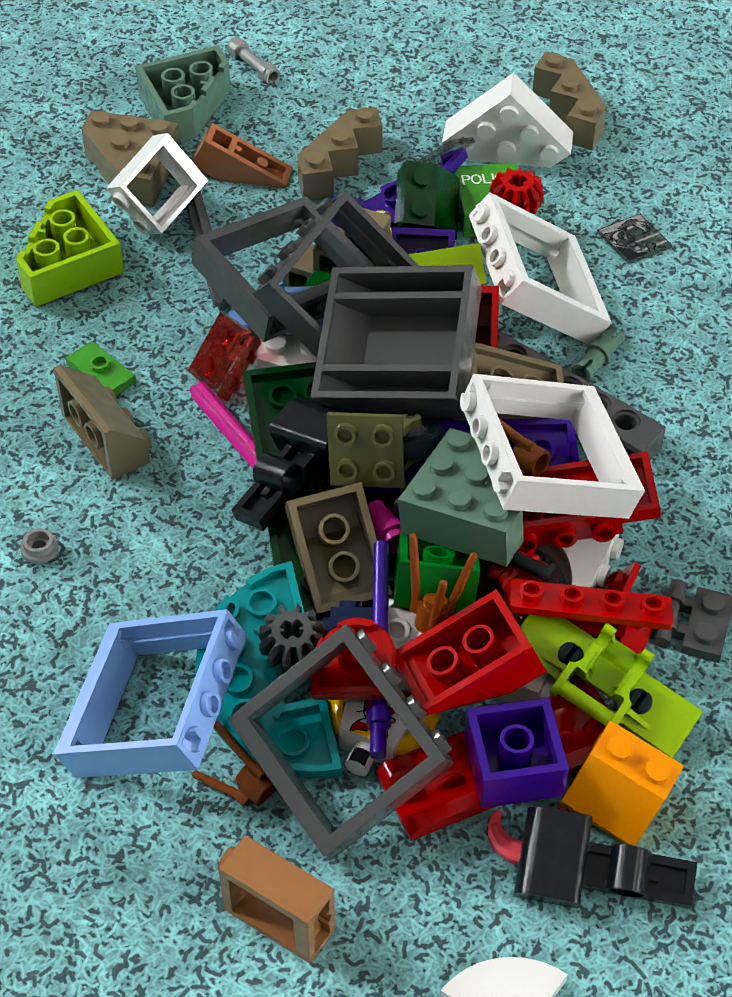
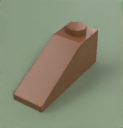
(238, 161)

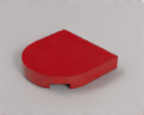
(344, 676)

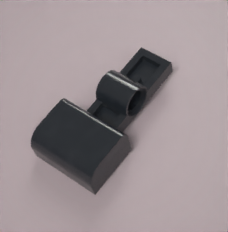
(303, 443)
(561, 861)

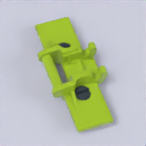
(618, 672)

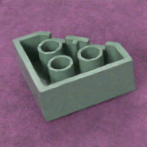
(185, 88)
(456, 504)

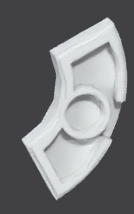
(506, 979)

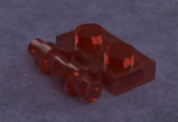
(218, 353)

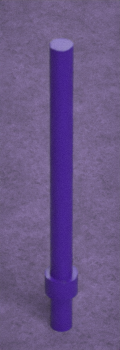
(378, 714)

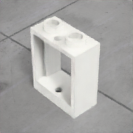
(180, 168)

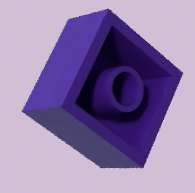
(515, 752)

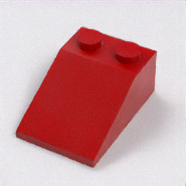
(469, 657)

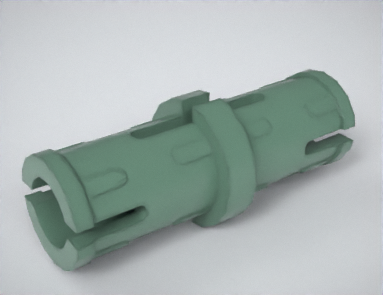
(598, 353)

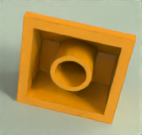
(622, 784)

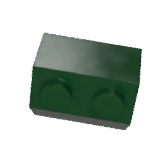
(426, 197)

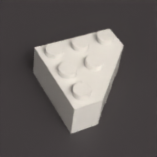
(511, 127)

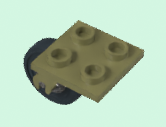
(378, 447)

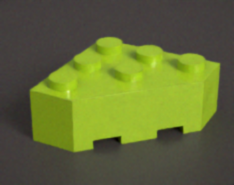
(67, 251)

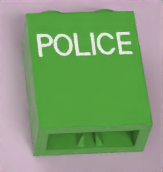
(474, 187)

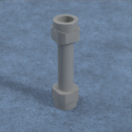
(266, 71)

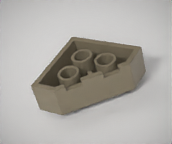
(115, 139)

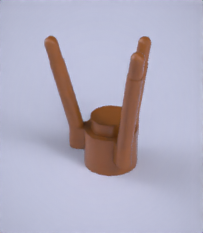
(529, 456)
(434, 606)
(252, 780)

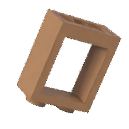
(277, 898)

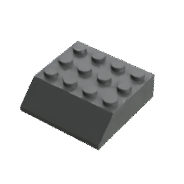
(398, 340)

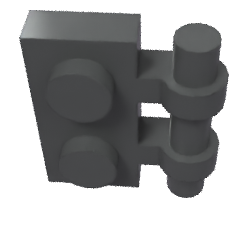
(707, 623)

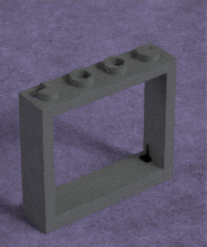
(359, 227)
(233, 287)
(288, 784)

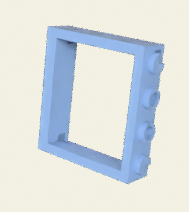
(108, 679)

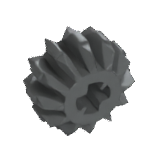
(289, 636)

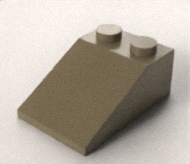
(334, 545)

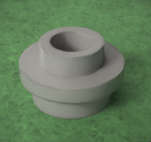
(37, 538)

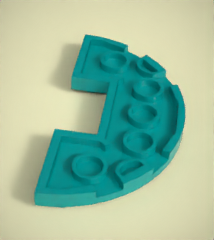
(297, 728)

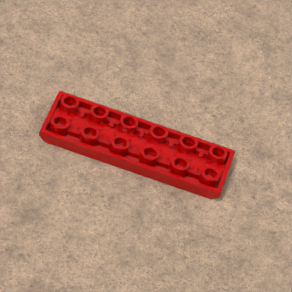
(454, 792)

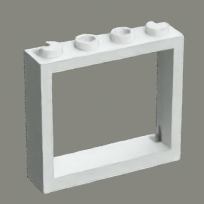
(574, 311)
(618, 483)

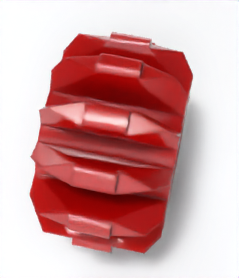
(519, 189)

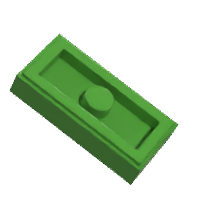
(97, 362)

